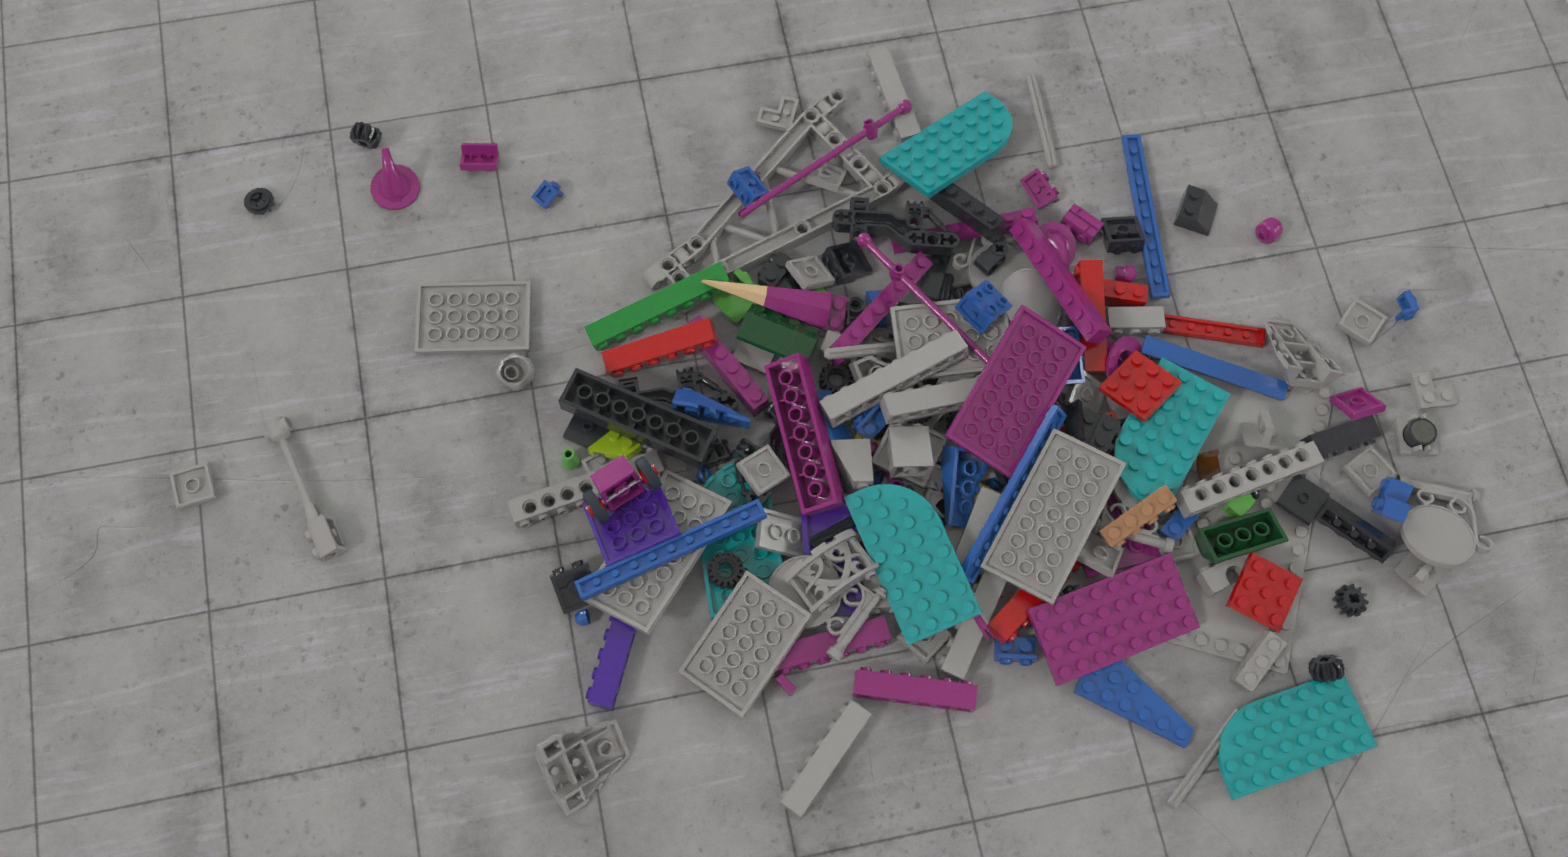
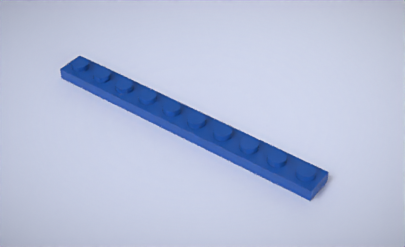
(1146, 216)
(1053, 419)
(670, 550)

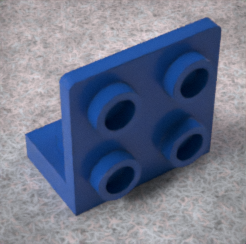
(983, 306)

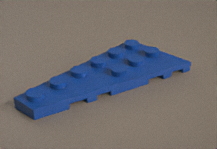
(1129, 697)

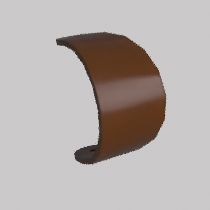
(1208, 465)

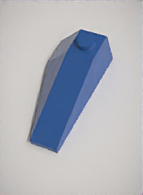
(706, 409)
(960, 483)

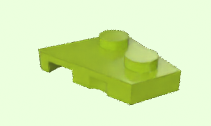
(615, 445)

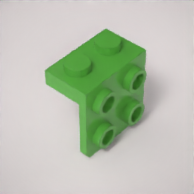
(731, 305)

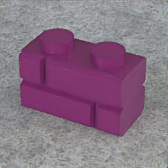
(1082, 224)

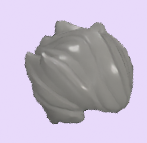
(515, 371)

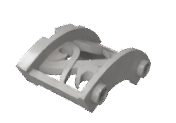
(840, 543)

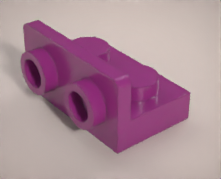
(1039, 189)

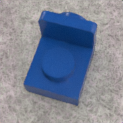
(547, 193)

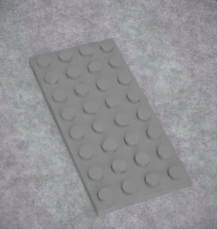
(1053, 516)
(646, 597)

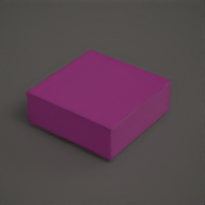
(785, 684)

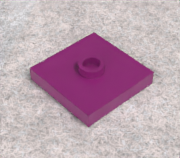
(1357, 403)

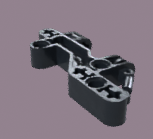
(896, 228)
(665, 396)
(747, 448)

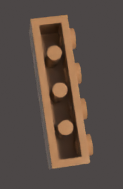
(1132, 520)

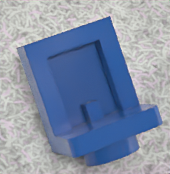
(1408, 305)

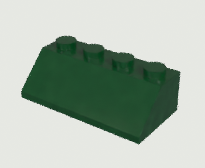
(777, 333)
(1240, 536)

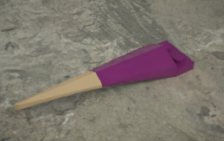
(814, 308)

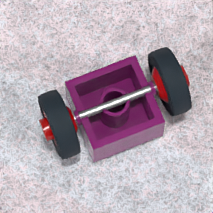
(618, 485)

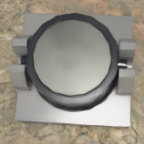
(1416, 436)

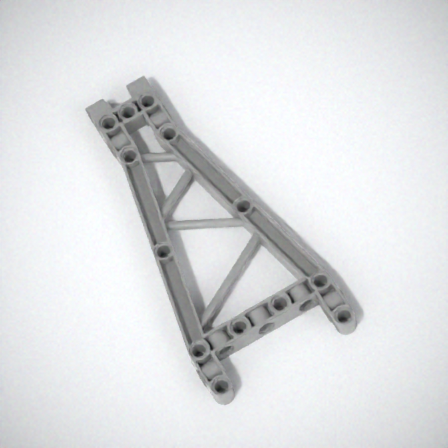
(766, 169)

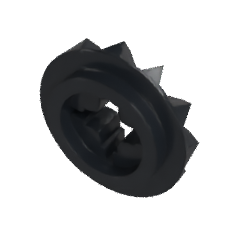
(255, 195)

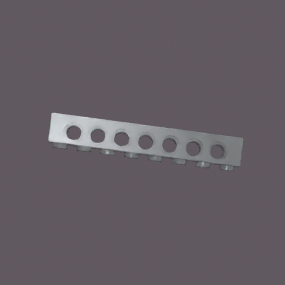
(557, 493)
(1191, 505)

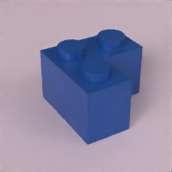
(1392, 499)

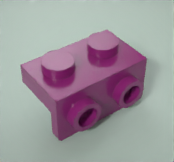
(479, 157)

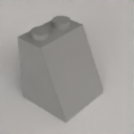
(909, 451)
(853, 463)

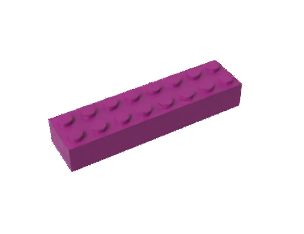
(804, 435)

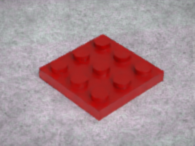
(1140, 386)
(1264, 592)

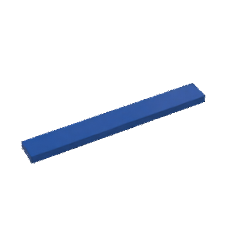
(1214, 368)

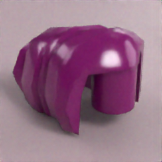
(1125, 273)

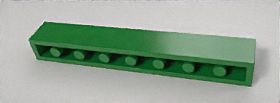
(655, 307)

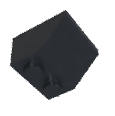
(1196, 210)

